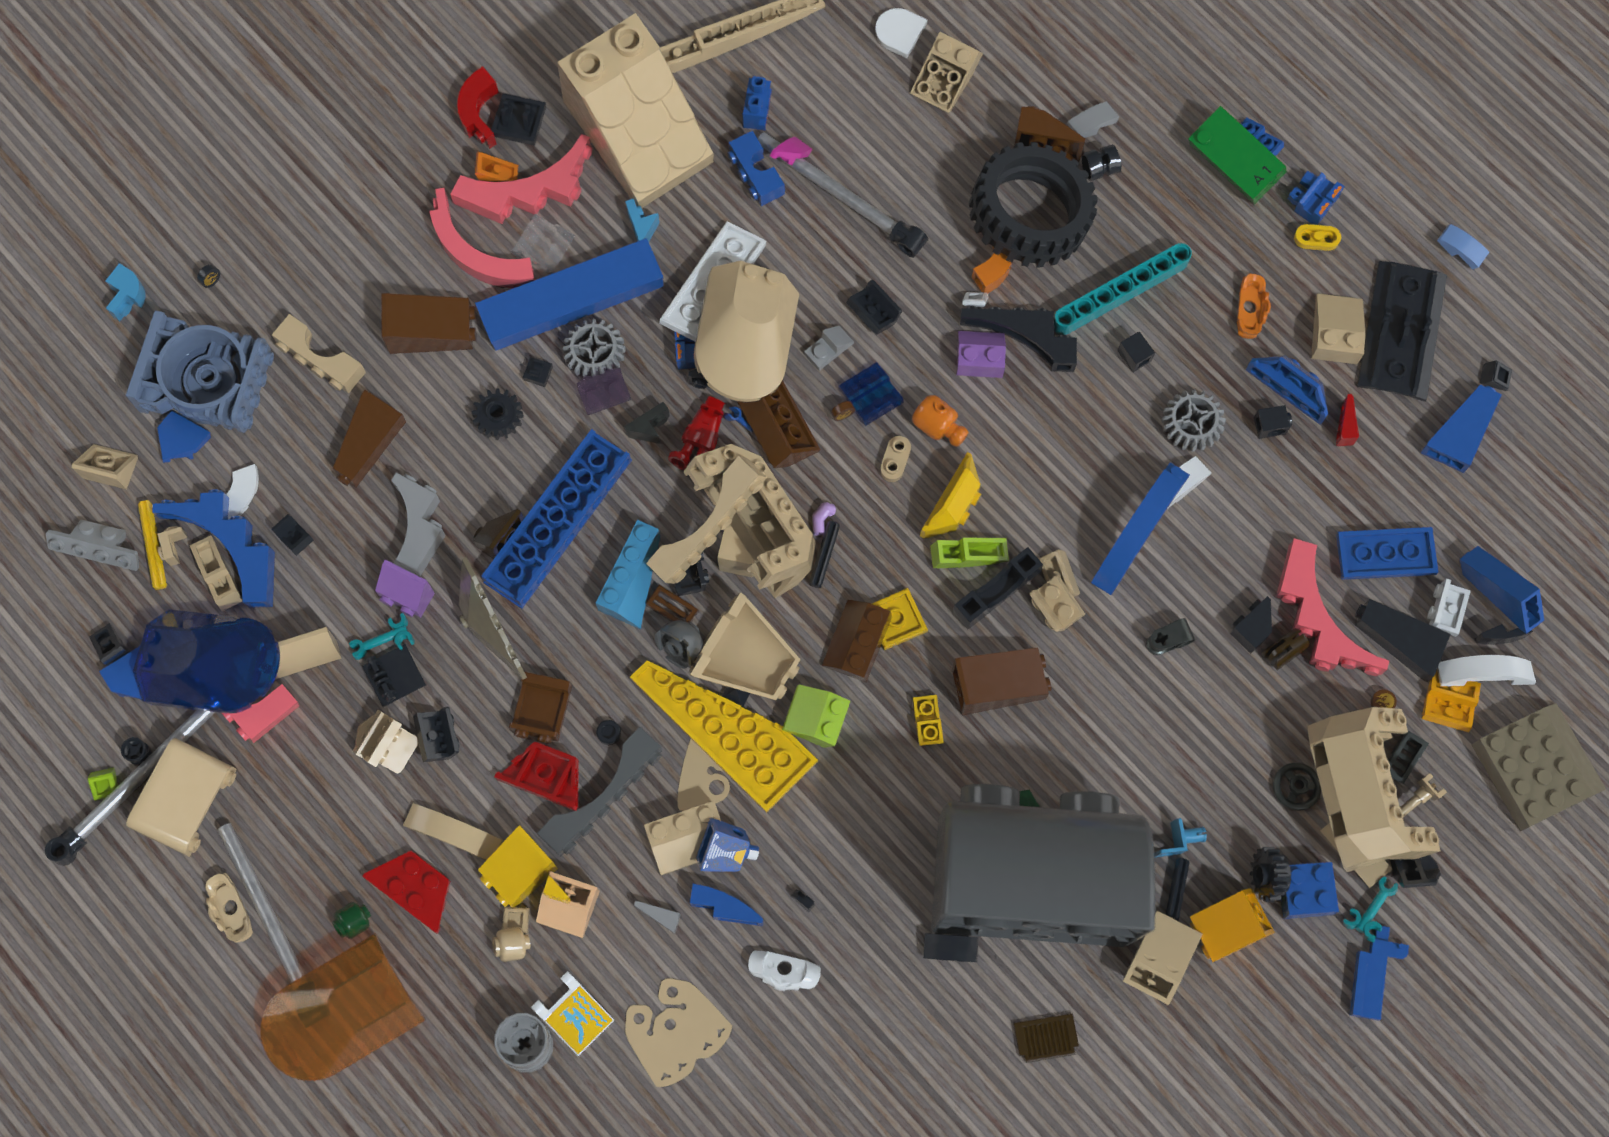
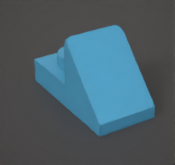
(643, 226)

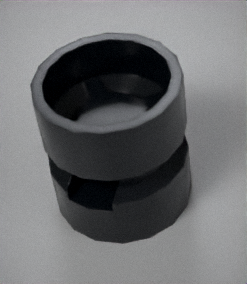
(1103, 162)

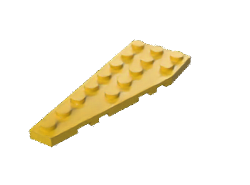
(740, 742)

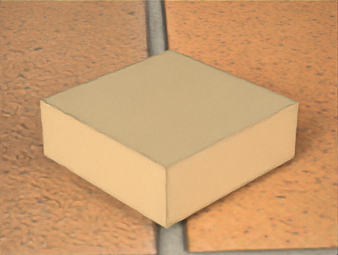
(516, 917)

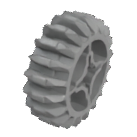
(576, 347)
(1197, 438)

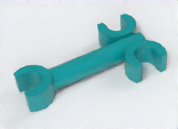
(398, 633)
(1365, 923)

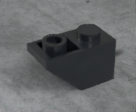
(1255, 627)

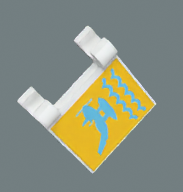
(575, 1017)

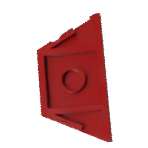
(544, 774)
(413, 886)

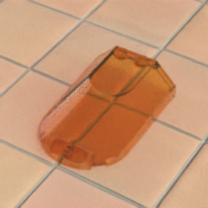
(337, 1014)

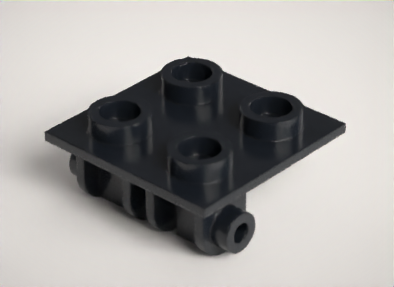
(393, 675)

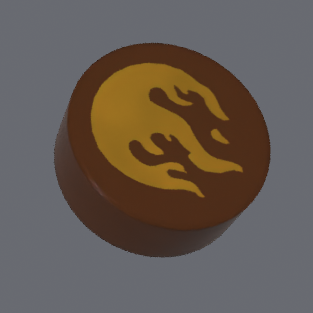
(842, 410)
(1383, 699)

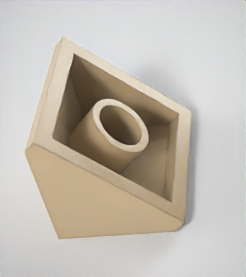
(106, 466)
(733, 555)

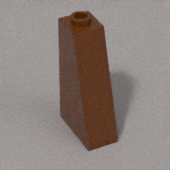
(366, 439)

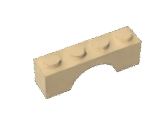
(340, 369)

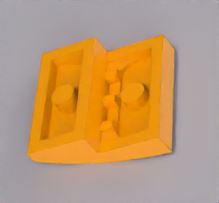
(1451, 704)

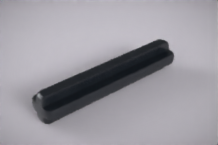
(824, 554)
(1177, 888)

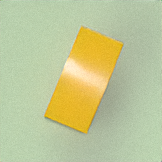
(927, 720)

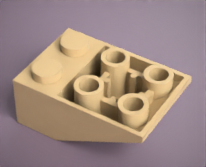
(946, 72)
(1162, 958)

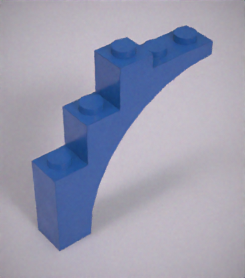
(253, 562)

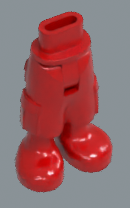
(700, 433)

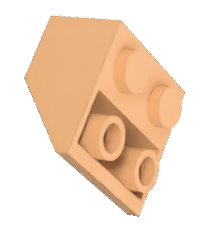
(569, 917)

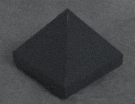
(736, 696)

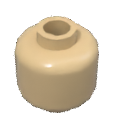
(510, 944)

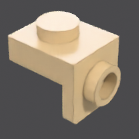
(167, 550)

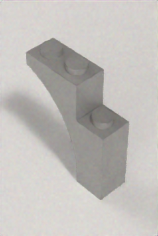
(421, 536)

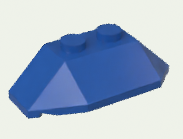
(1292, 383)

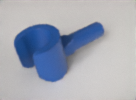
(737, 416)

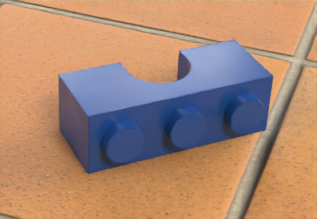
(763, 185)

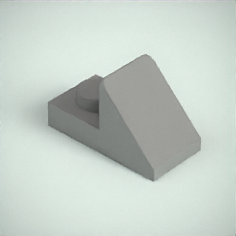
(826, 349)

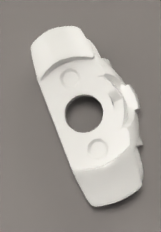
(803, 973)

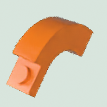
(991, 273)

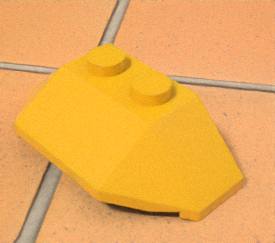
(955, 501)

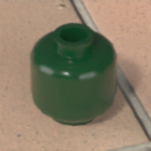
(351, 920)

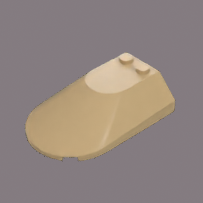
(745, 330)

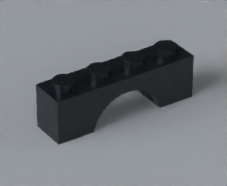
(1007, 582)

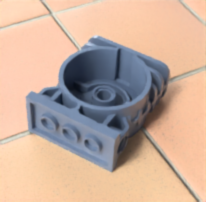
(176, 348)

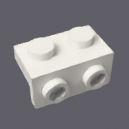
(1449, 607)

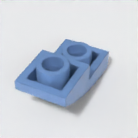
(1459, 242)

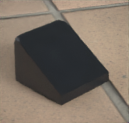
(1496, 375)

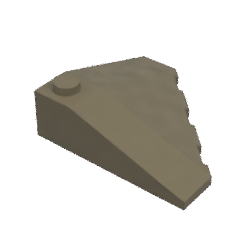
(482, 619)

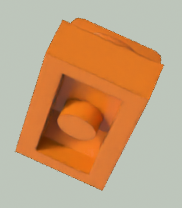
(494, 169)

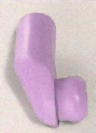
(818, 517)

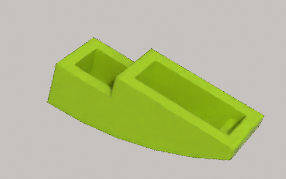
(969, 552)

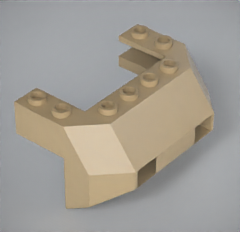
(767, 524)
(1361, 790)

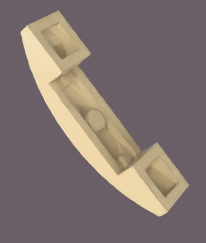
(451, 831)

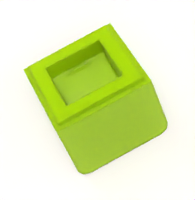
(102, 783)

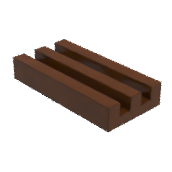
(688, 618)

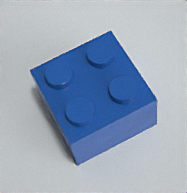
(1310, 892)

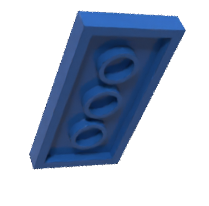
(1387, 553)

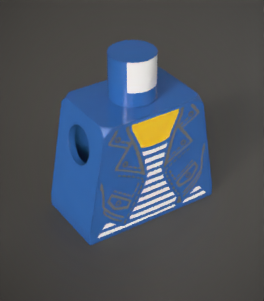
(724, 848)

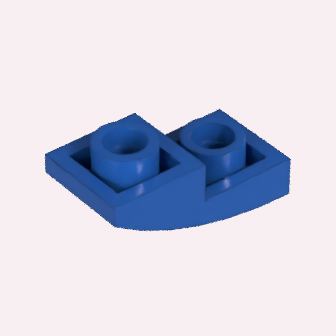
(1272, 143)

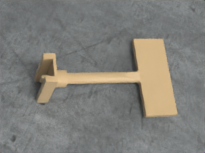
(1373, 873)

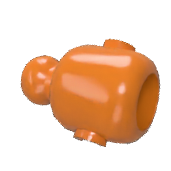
(938, 420)

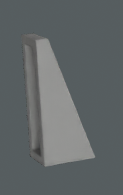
(664, 917)

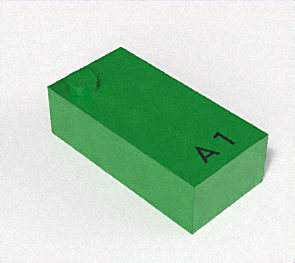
(1237, 155)

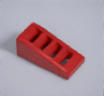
(1348, 426)

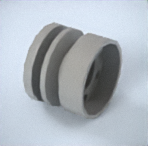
(522, 1028)

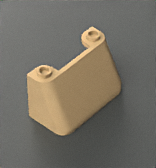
(179, 796)

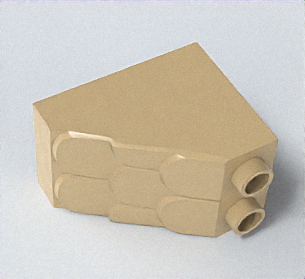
(634, 111)

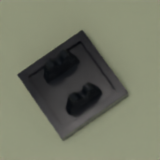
(518, 119)

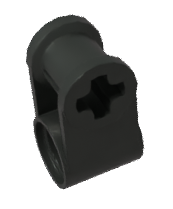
(1173, 636)

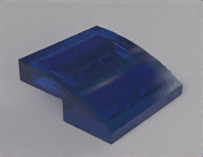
(871, 393)

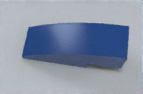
(724, 905)

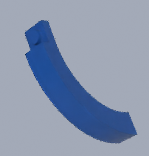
(1139, 528)

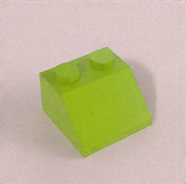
(816, 715)

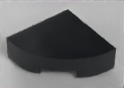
(804, 900)

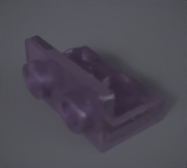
(603, 391)

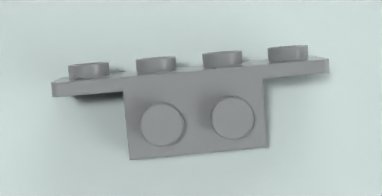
(94, 543)

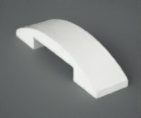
(1485, 668)

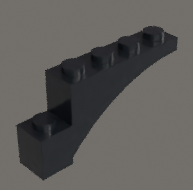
(1031, 329)

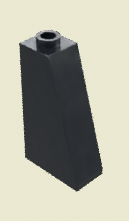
(1404, 637)

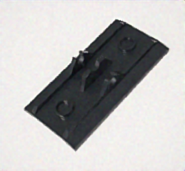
(1402, 330)

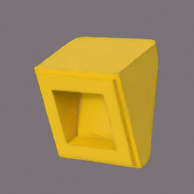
(553, 891)

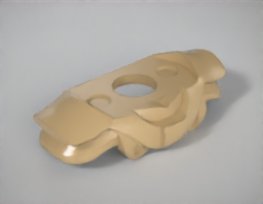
(220, 891)

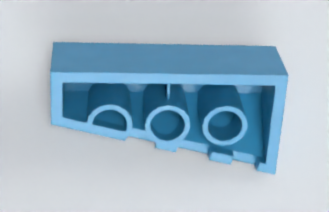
(629, 581)

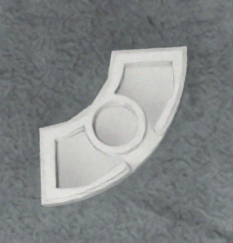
(242, 490)

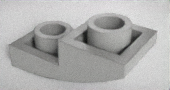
(1090, 120)

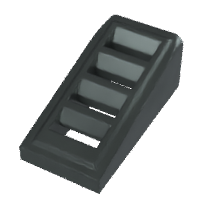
(1422, 745)

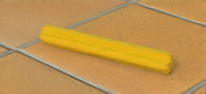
(151, 543)

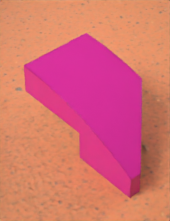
(790, 150)

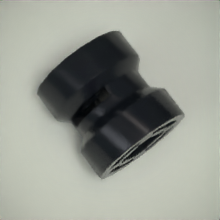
(131, 750)

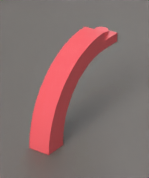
(486, 268)

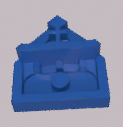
(180, 437)
(120, 676)

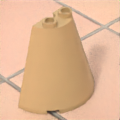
(746, 653)

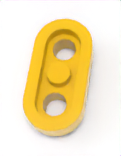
(1316, 237)

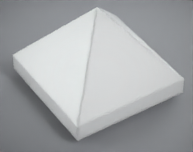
(975, 299)

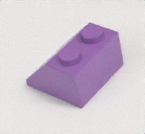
(981, 354)
(403, 590)

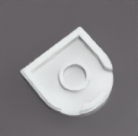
(899, 30)

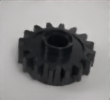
(495, 403)
(1270, 874)

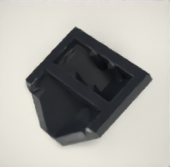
(1416, 872)

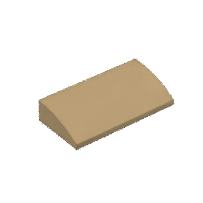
(307, 652)

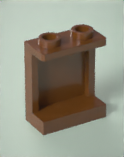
(541, 708)

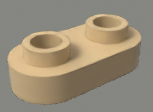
(895, 457)

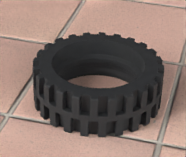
(1049, 170)

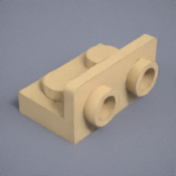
(1056, 604)

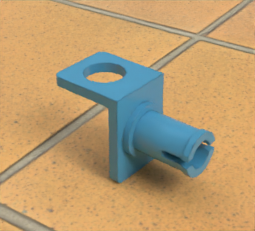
(1181, 838)

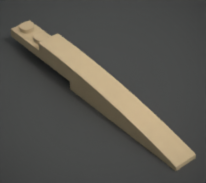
(736, 31)

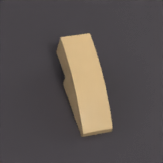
(216, 573)

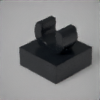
(537, 371)

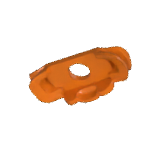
(1252, 290)

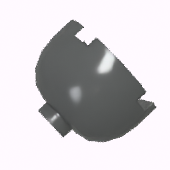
(680, 641)

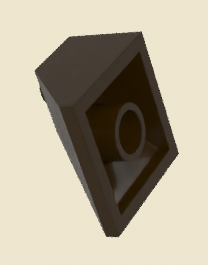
(497, 532)

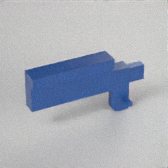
(1371, 974)

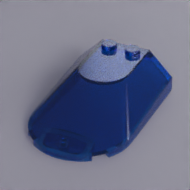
(205, 661)

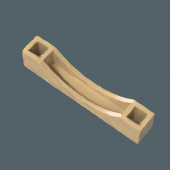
(738, 485)

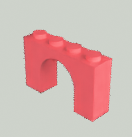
(264, 715)

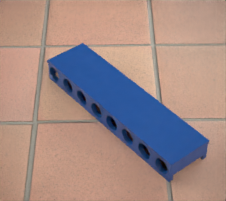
(570, 294)
(556, 519)

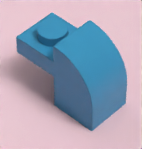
(128, 291)

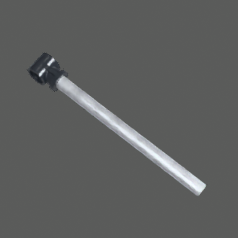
(908, 240)
(74, 838)
(260, 902)

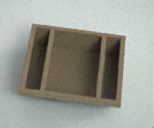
(1538, 766)

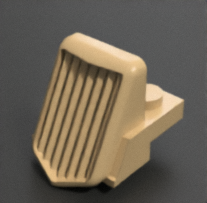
(384, 742)

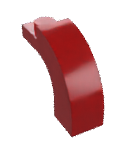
(472, 96)

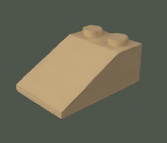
(1338, 329)

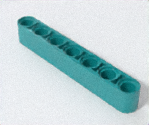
(1127, 280)

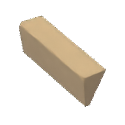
(1058, 564)

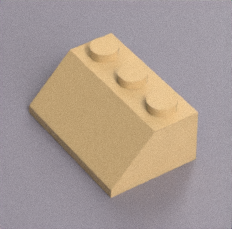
(679, 836)

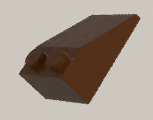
(1043, 128)

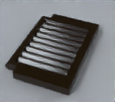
(1046, 1038)

